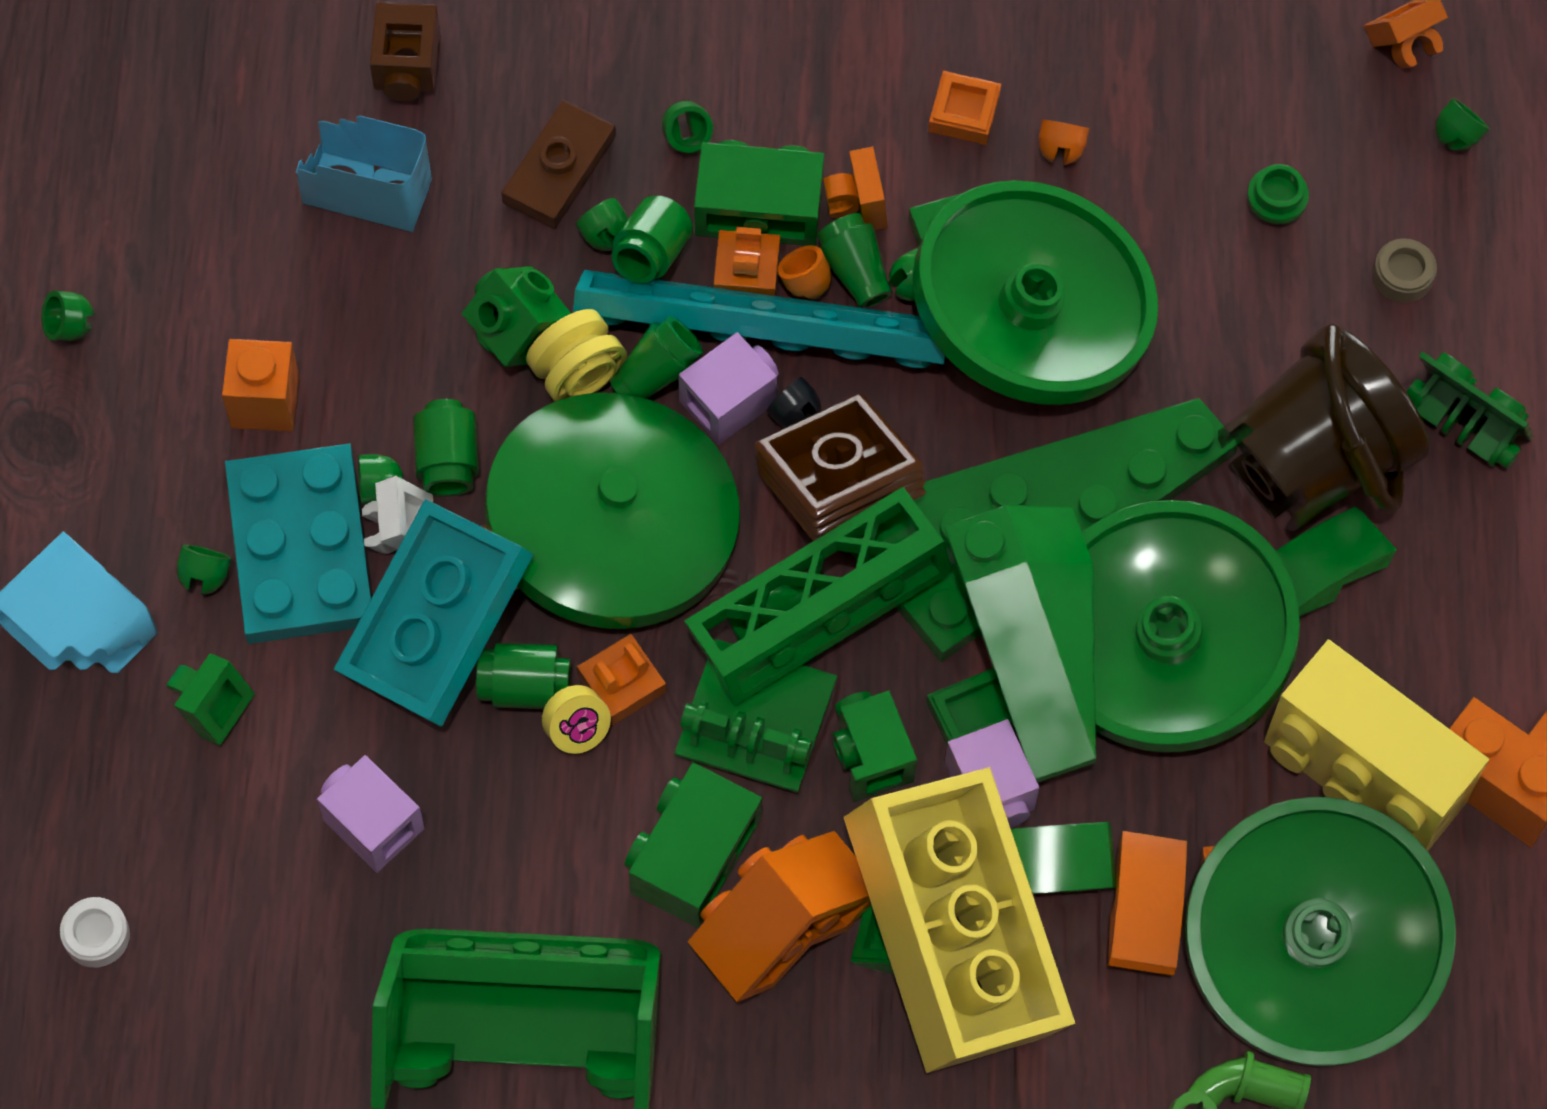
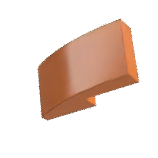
(1148, 903)

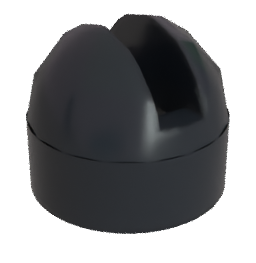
(795, 403)

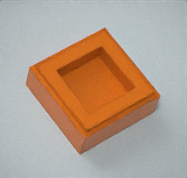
(964, 107)

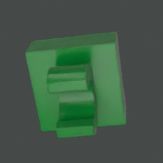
(211, 697)

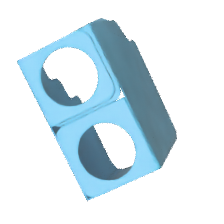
(368, 193)
(74, 611)

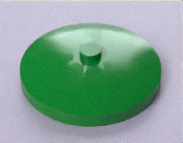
(1035, 292)
(618, 508)
(1187, 625)
(1320, 931)

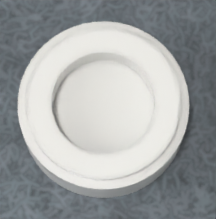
(94, 932)

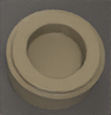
(1404, 270)

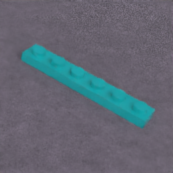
(786, 321)

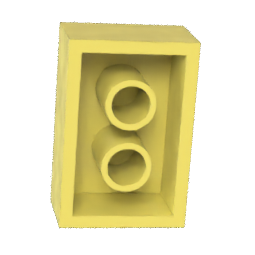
(1373, 745)

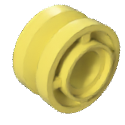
(576, 355)

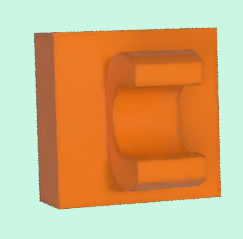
(1405, 25)
(858, 190)
(747, 261)
(622, 678)

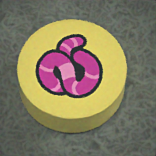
(576, 719)

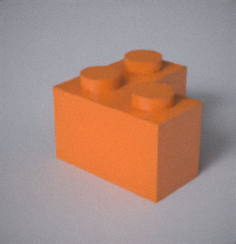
(1515, 779)
(779, 911)

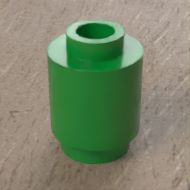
(651, 239)
(446, 448)
(521, 675)

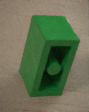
(759, 190)
(693, 843)

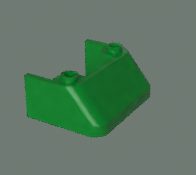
(516, 1004)

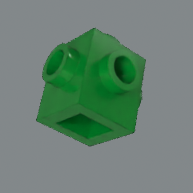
(513, 311)

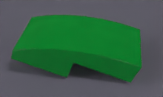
(1333, 556)
(1067, 857)

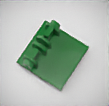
(1455, 381)
(764, 735)

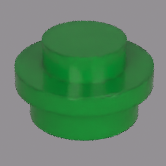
(1278, 194)

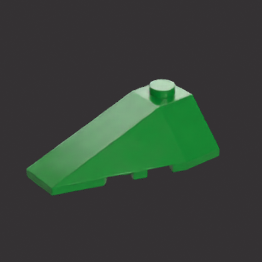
(1036, 617)

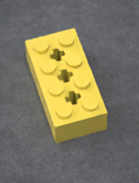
(983, 886)

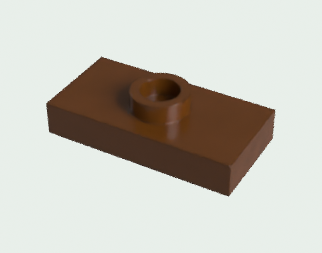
(558, 164)

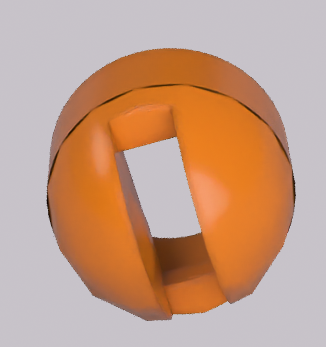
(1062, 135)
(805, 272)

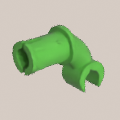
(1249, 1080)

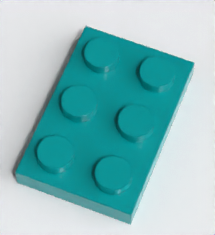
(298, 543)
(433, 612)

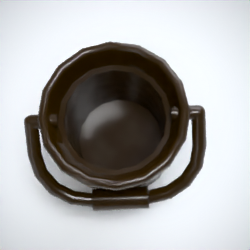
(1328, 432)

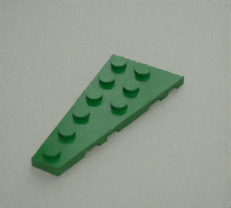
(1091, 472)

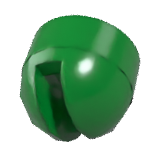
(698, 122)
(1459, 126)
(602, 223)
(902, 275)
(65, 316)
(373, 469)
(204, 565)

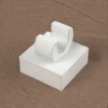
(394, 512)

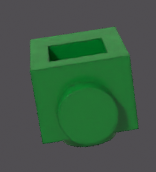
(873, 744)

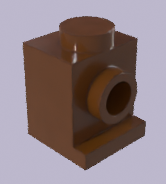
(404, 49)

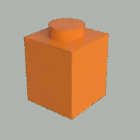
(261, 385)

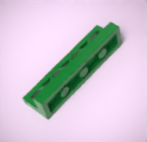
(834, 611)

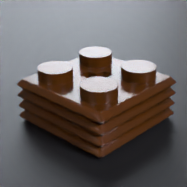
(837, 465)

